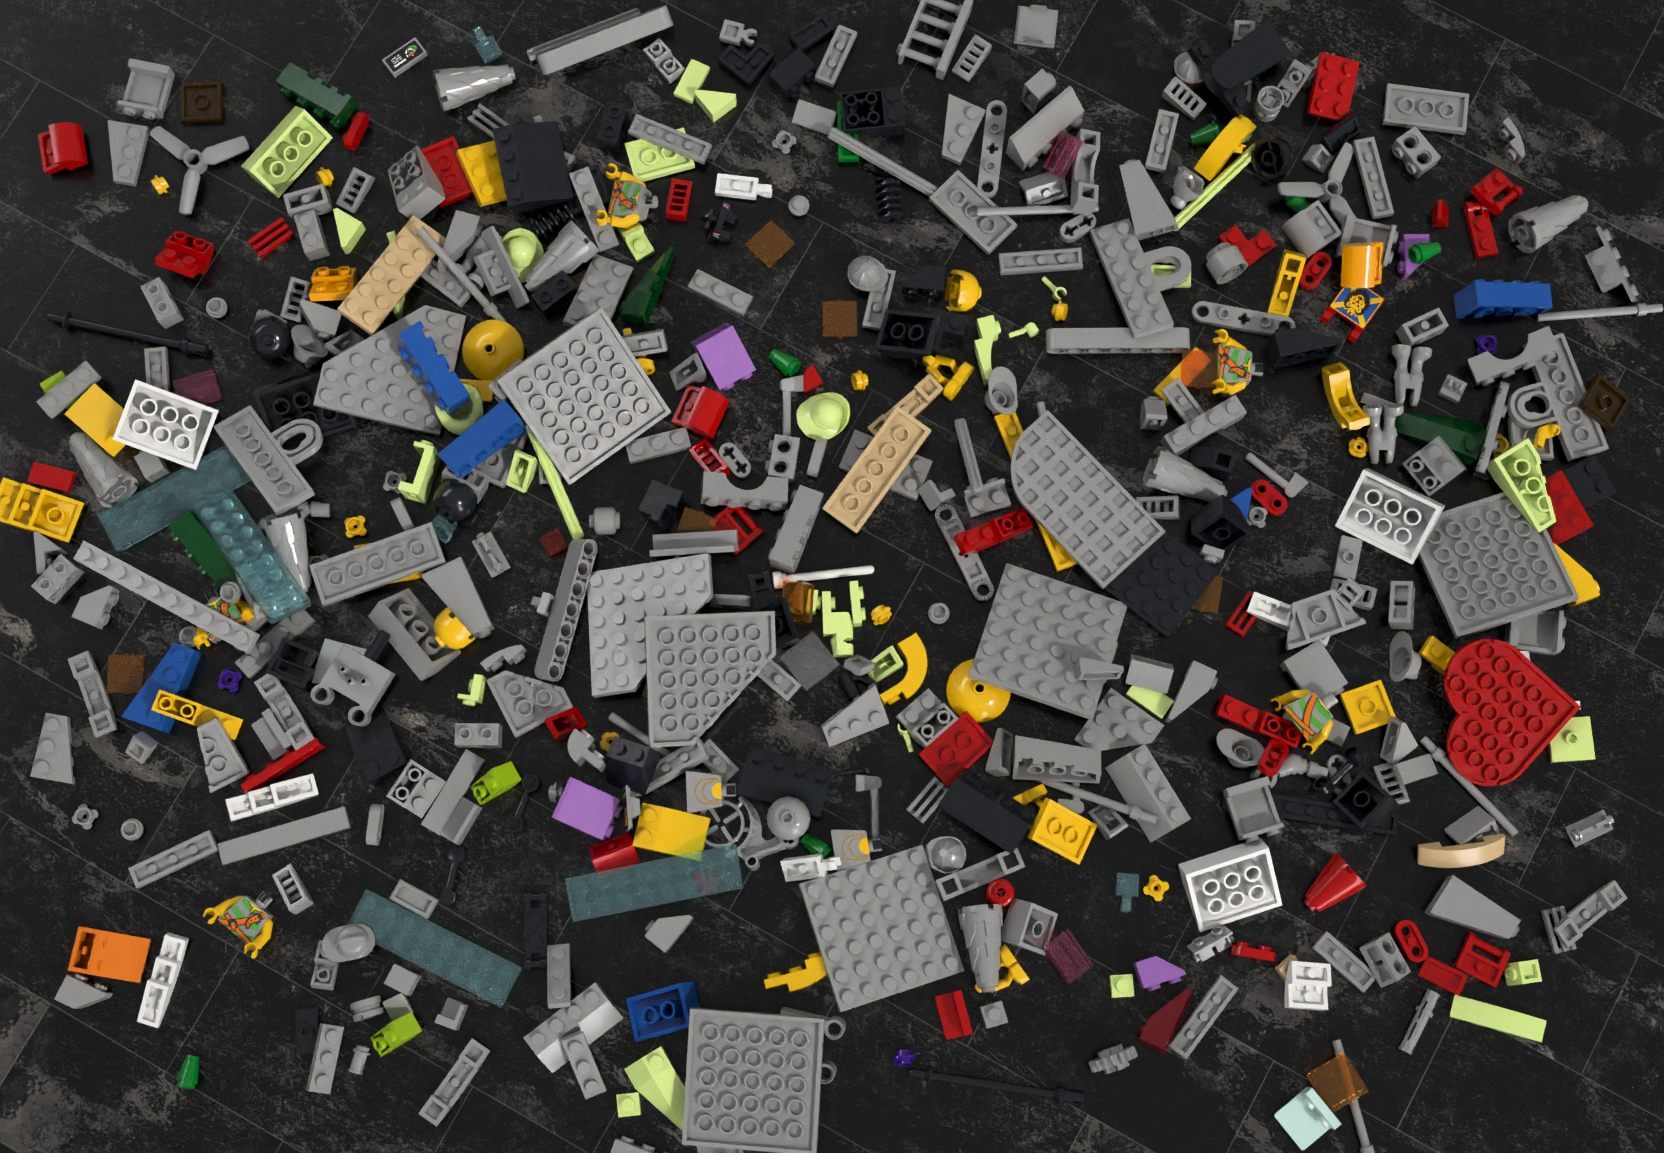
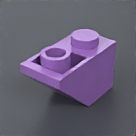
(1404, 266)
(1155, 971)

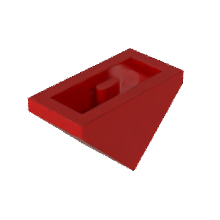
(564, 723)

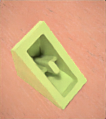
(715, 103)
(349, 230)
(522, 471)
(885, 665)

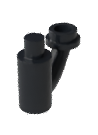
(848, 683)

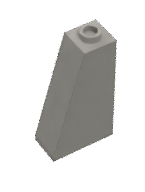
(1146, 205)
(457, 590)
(1469, 908)

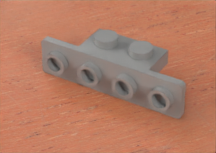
(1607, 267)
(498, 270)

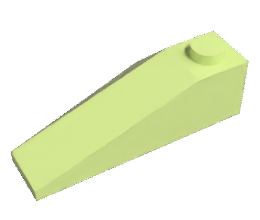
(1521, 479)
(660, 1084)

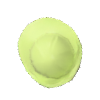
(523, 250)
(823, 415)
(465, 416)

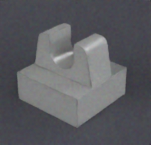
(1452, 388)
(543, 604)

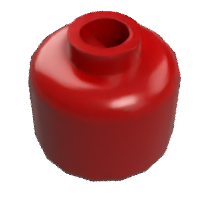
(992, 890)

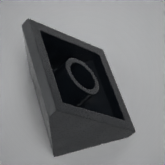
(785, 628)

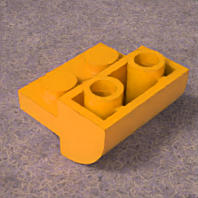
(1361, 264)
(332, 283)

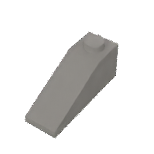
(460, 237)
(1194, 685)

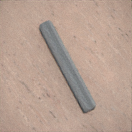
(968, 455)

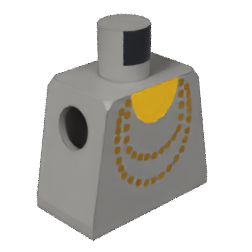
(706, 790)
(853, 847)

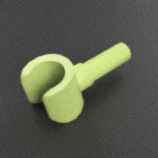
(1054, 289)
(1030, 328)
(905, 734)

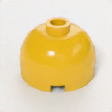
(961, 291)
(451, 631)

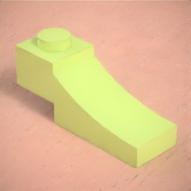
(988, 331)

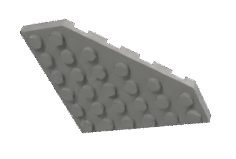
(379, 385)
(617, 611)
(700, 668)

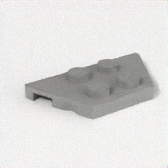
(1319, 618)

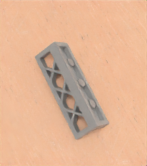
(695, 543)

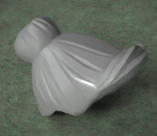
(1186, 187)

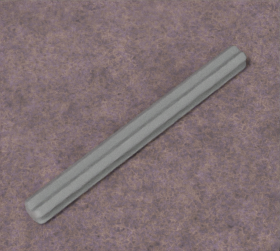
(579, 33)
(882, 161)

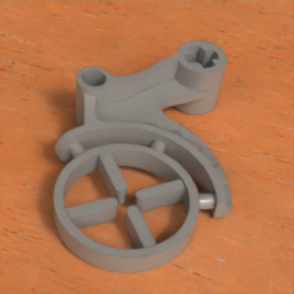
(754, 845)

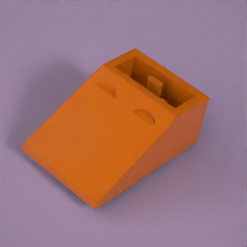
(109, 954)

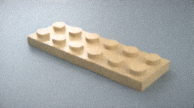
(390, 277)
(877, 469)

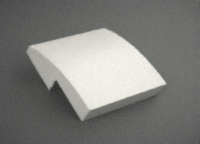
(327, 655)
(1307, 985)

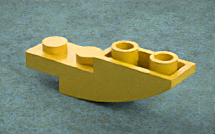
(1436, 653)
(193, 712)
(798, 978)

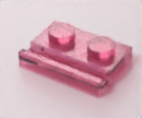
(1063, 154)
(199, 387)
(1068, 956)

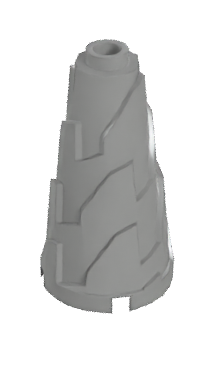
(466, 84)
(1540, 224)
(563, 254)
(103, 473)
(1180, 477)
(289, 540)
(983, 940)

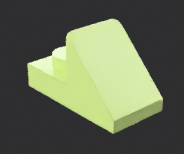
(637, 242)

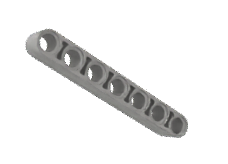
(604, 40)
(1115, 341)
(566, 609)

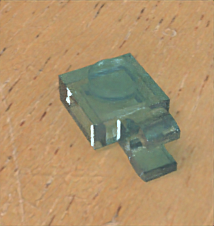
(486, 46)
(1127, 887)

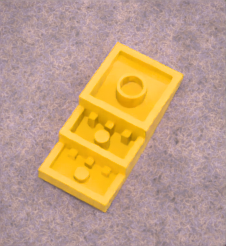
(38, 510)

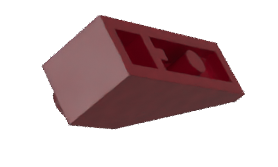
(1163, 1024)

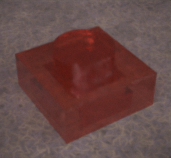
(553, 542)

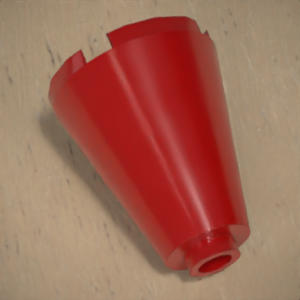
(1333, 885)

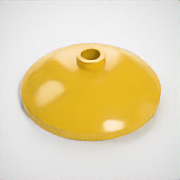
(506, 349)
(963, 696)

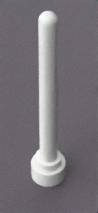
(779, 577)

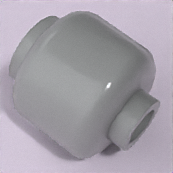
(605, 520)

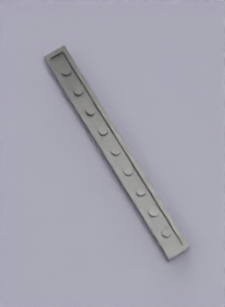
(166, 597)

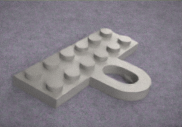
(1132, 277)
(1561, 390)
(266, 461)

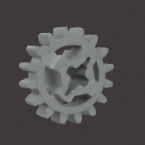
(1113, 1059)

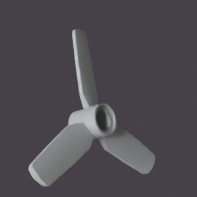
(210, 156)
(1337, 203)

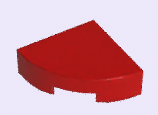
(811, 379)

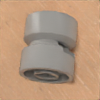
(1268, 103)

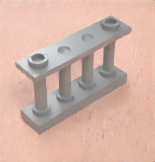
(947, 46)

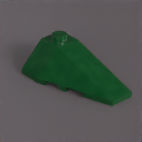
(643, 298)
(1460, 435)

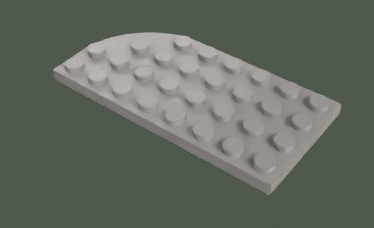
(1079, 501)

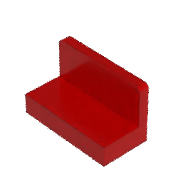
(614, 853)
(953, 1015)

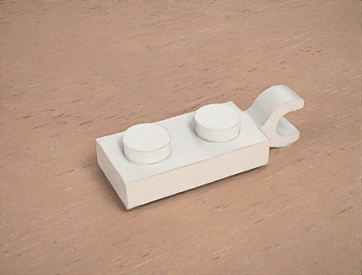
(741, 187)
(808, 866)

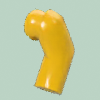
(1543, 433)

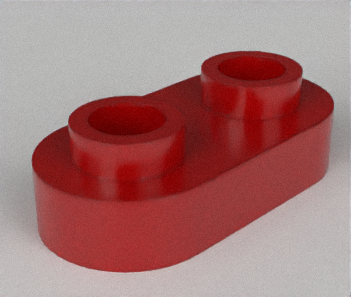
(358, 126)
(1315, 272)
(1267, 498)
(1273, 757)
(1411, 940)
(1262, 953)

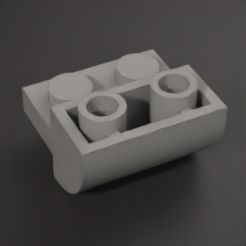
(1311, 229)
(1434, 466)
(926, 718)
(583, 749)
(416, 788)

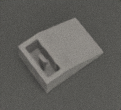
(415, 185)

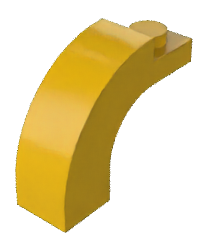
(1224, 146)
(1341, 398)
(916, 661)

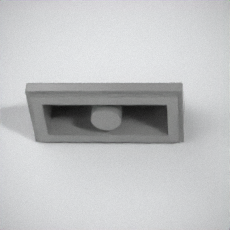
(814, 117)

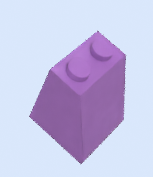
(723, 356)
(587, 809)

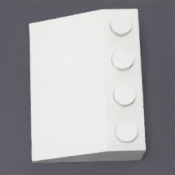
(165, 424)
(1389, 515)
(1230, 884)

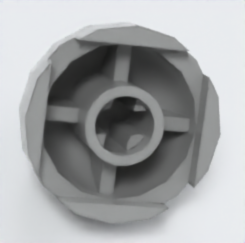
(788, 818)

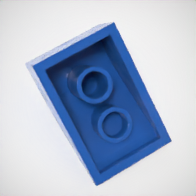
(662, 1010)

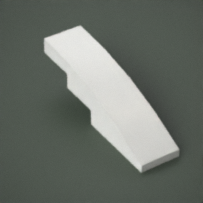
(1273, 612)
(271, 797)
(163, 979)

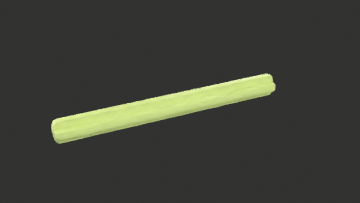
(1214, 187)
(557, 488)

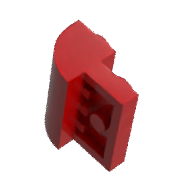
(62, 147)
(185, 254)
(700, 410)

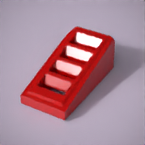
(678, 214)
(720, 466)

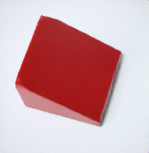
(1440, 214)

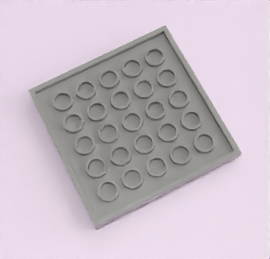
(584, 395)
(1492, 566)
(1039, 633)
(880, 928)
(753, 1081)

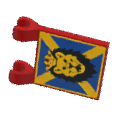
(1354, 306)

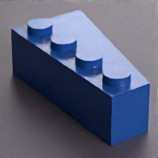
(1502, 298)
(432, 369)
(483, 439)
(171, 676)

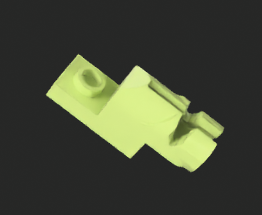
(838, 626)

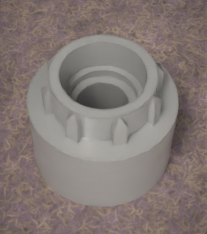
(1225, 262)

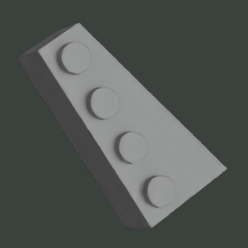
(795, 530)
(1054, 761)

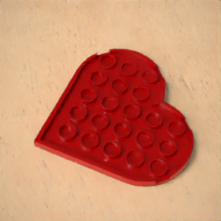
(1502, 710)

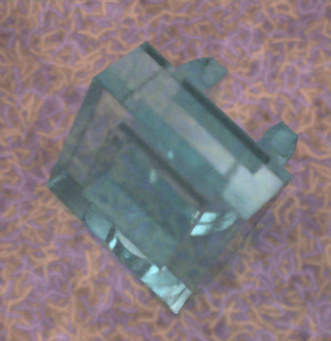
(443, 528)

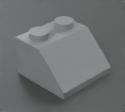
(1028, 926)

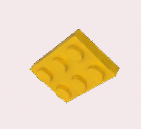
(483, 172)
(1062, 831)

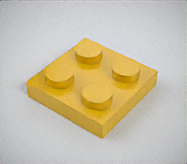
(1367, 707)

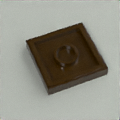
(201, 102)
(1603, 402)

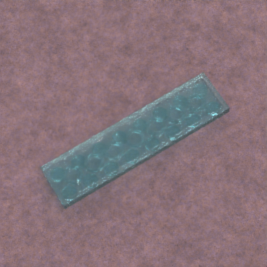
(171, 498)
(251, 556)
(654, 883)
(436, 948)

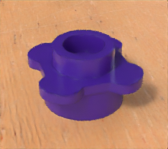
(1490, 340)
(223, 680)
(903, 1057)

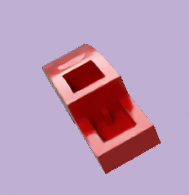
(994, 532)
(1257, 721)

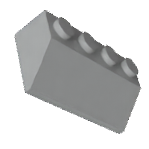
(1045, 128)
(412, 633)
(1146, 787)
(588, 1012)

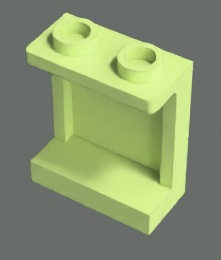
(425, 474)

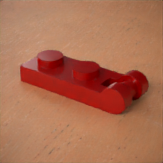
(1480, 230)

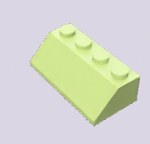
(287, 151)

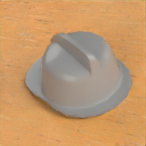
(307, 346)
(1001, 392)
(1403, 659)
(1239, 748)
(348, 942)

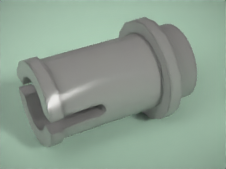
(359, 1059)

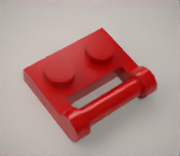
(1491, 187)
(726, 522)
(1479, 966)

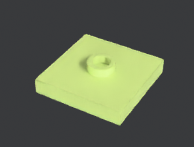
(1573, 742)

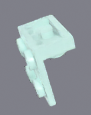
(1306, 1118)

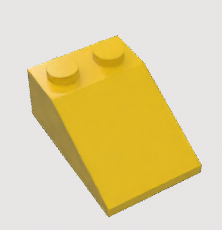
(98, 417)
(670, 831)

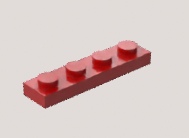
(275, 769)

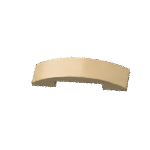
(912, 403)
(1461, 855)

